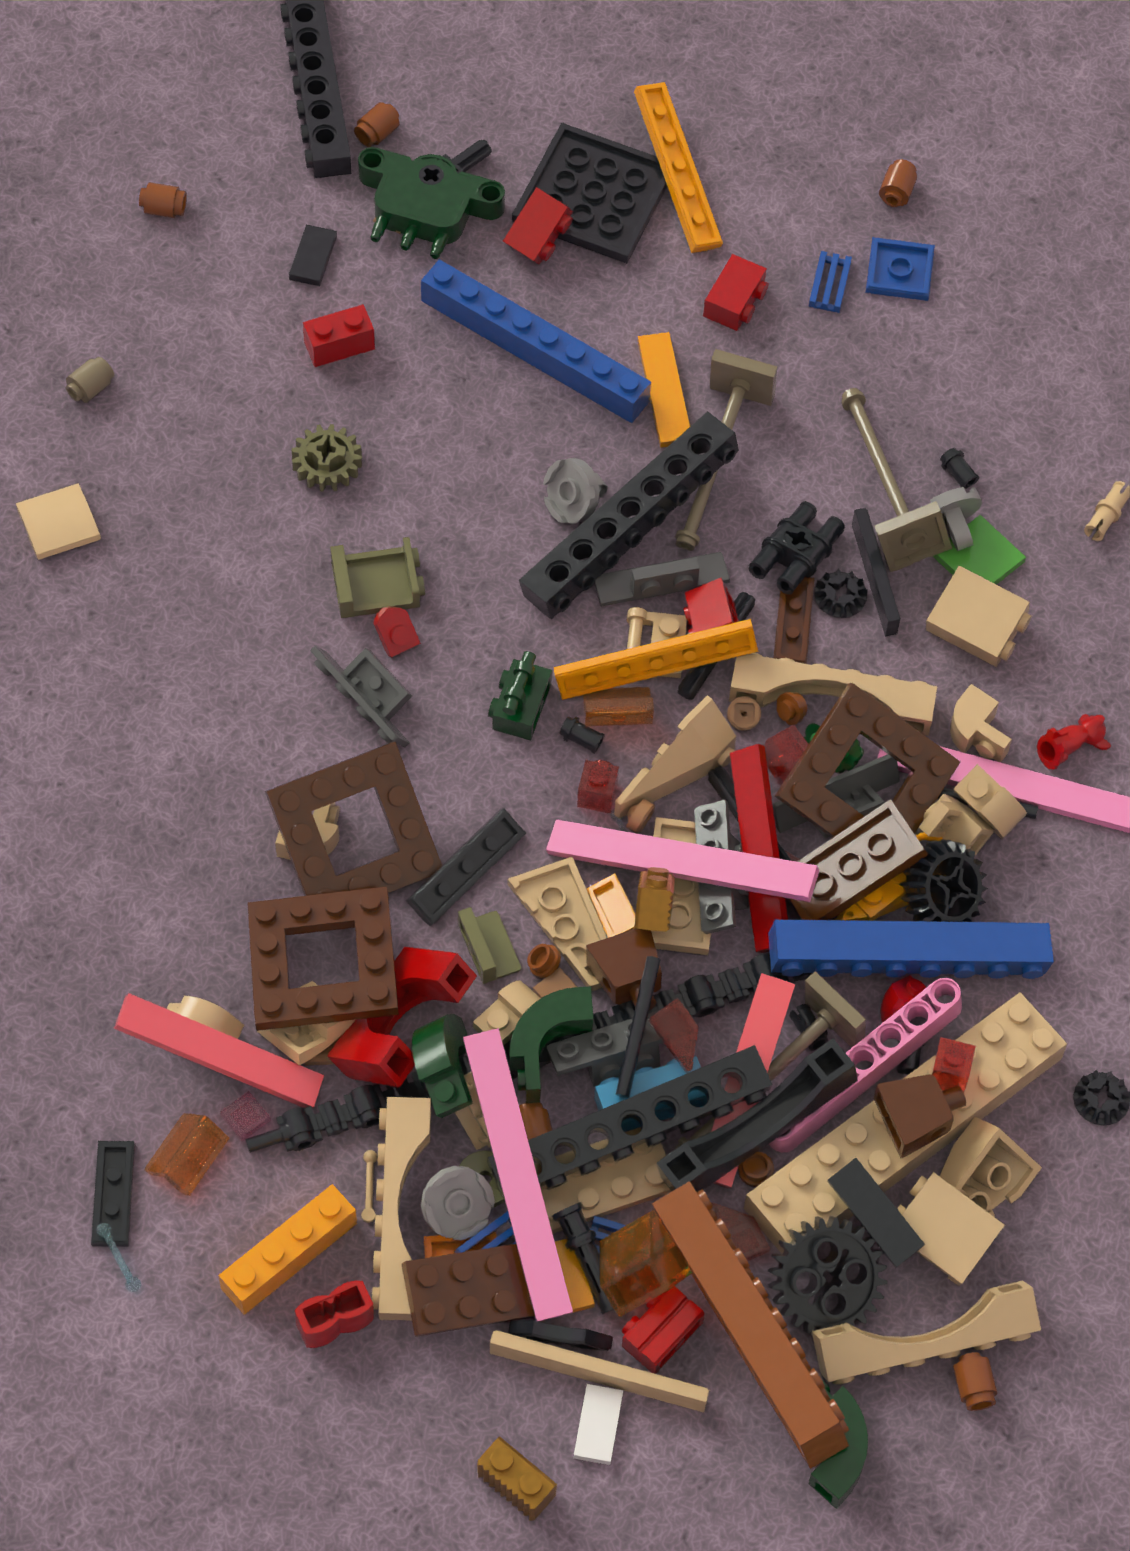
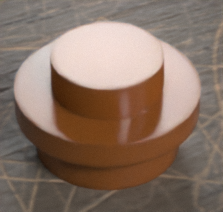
(791, 707)
(544, 960)
(756, 1169)

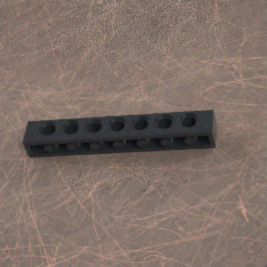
(318, 88)
(635, 498)
(743, 1065)

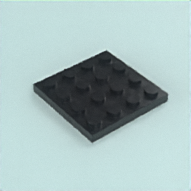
(604, 185)

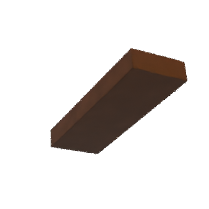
(794, 622)

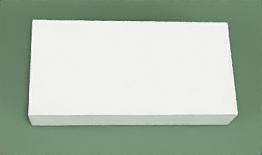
(598, 1424)

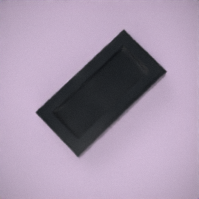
(313, 255)

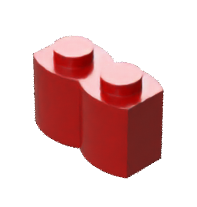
(343, 1311)

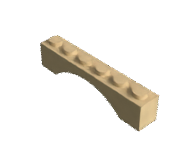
(769, 677)
(407, 1135)
(998, 1315)

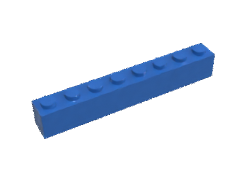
(535, 341)
(910, 948)

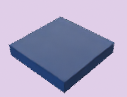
(900, 269)

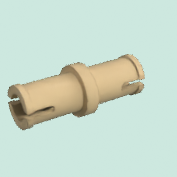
(1108, 511)

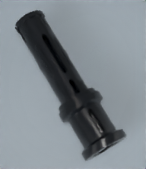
(581, 1241)

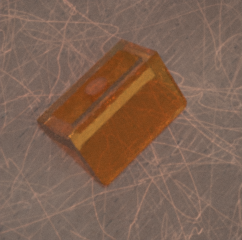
(618, 707)
(188, 1152)

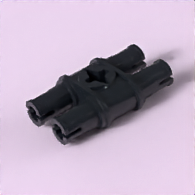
(796, 547)

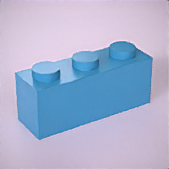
(644, 1080)

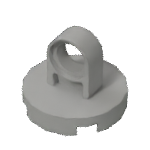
(572, 490)
(955, 508)
(457, 1202)

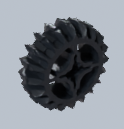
(944, 884)

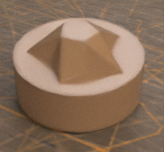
(743, 713)
(639, 815)

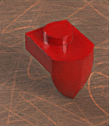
(395, 630)
(899, 995)

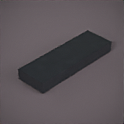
(113, 1191)
(875, 1212)

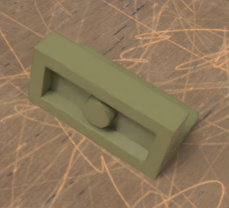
(488, 944)

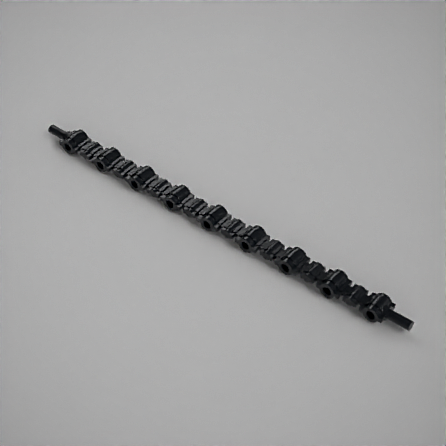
(699, 995)

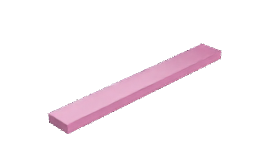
(1047, 791)
(684, 860)
(517, 1175)

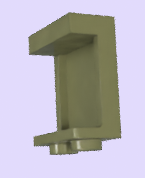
(376, 579)

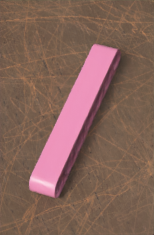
(883, 1058)

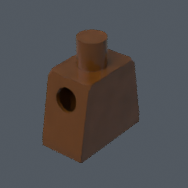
(620, 964)
(917, 1110)

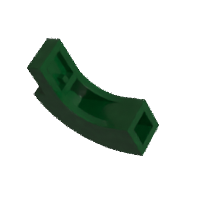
(552, 1016)
(437, 1063)
(840, 1473)

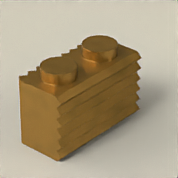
(654, 900)
(516, 1478)

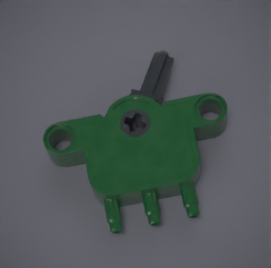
(429, 195)

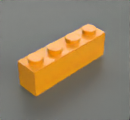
(288, 1249)

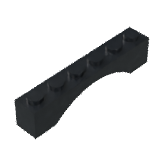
(805, 1090)

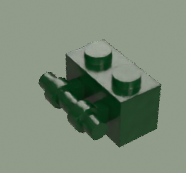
(521, 698)

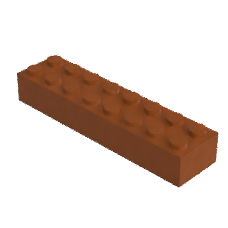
(753, 1324)

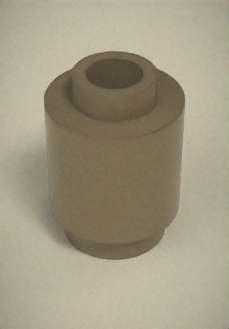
(89, 379)

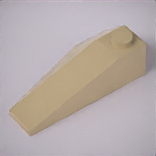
(697, 749)
(988, 1166)

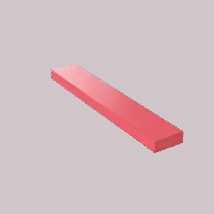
(762, 1030)
(218, 1051)

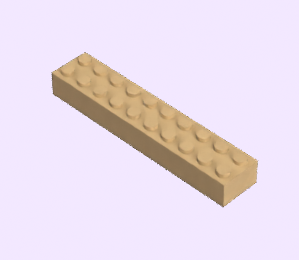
(1010, 1053)

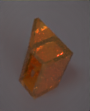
(639, 1263)

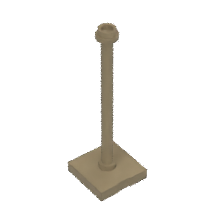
(741, 379)
(912, 533)
(832, 1013)

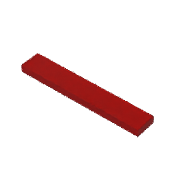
(757, 833)

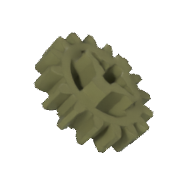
(342, 461)

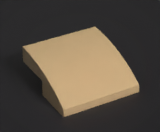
(58, 521)
(306, 1041)

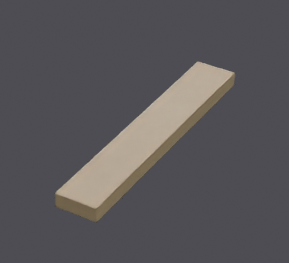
(599, 1371)

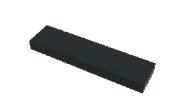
(876, 572)
(466, 867)

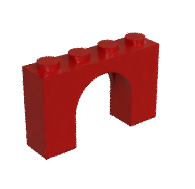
(368, 1049)

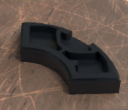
(548, 1333)

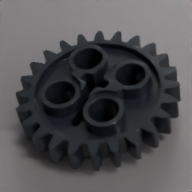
(802, 1256)

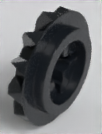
(848, 603)
(1111, 1110)

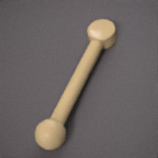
(368, 1214)

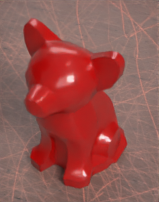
(1058, 744)

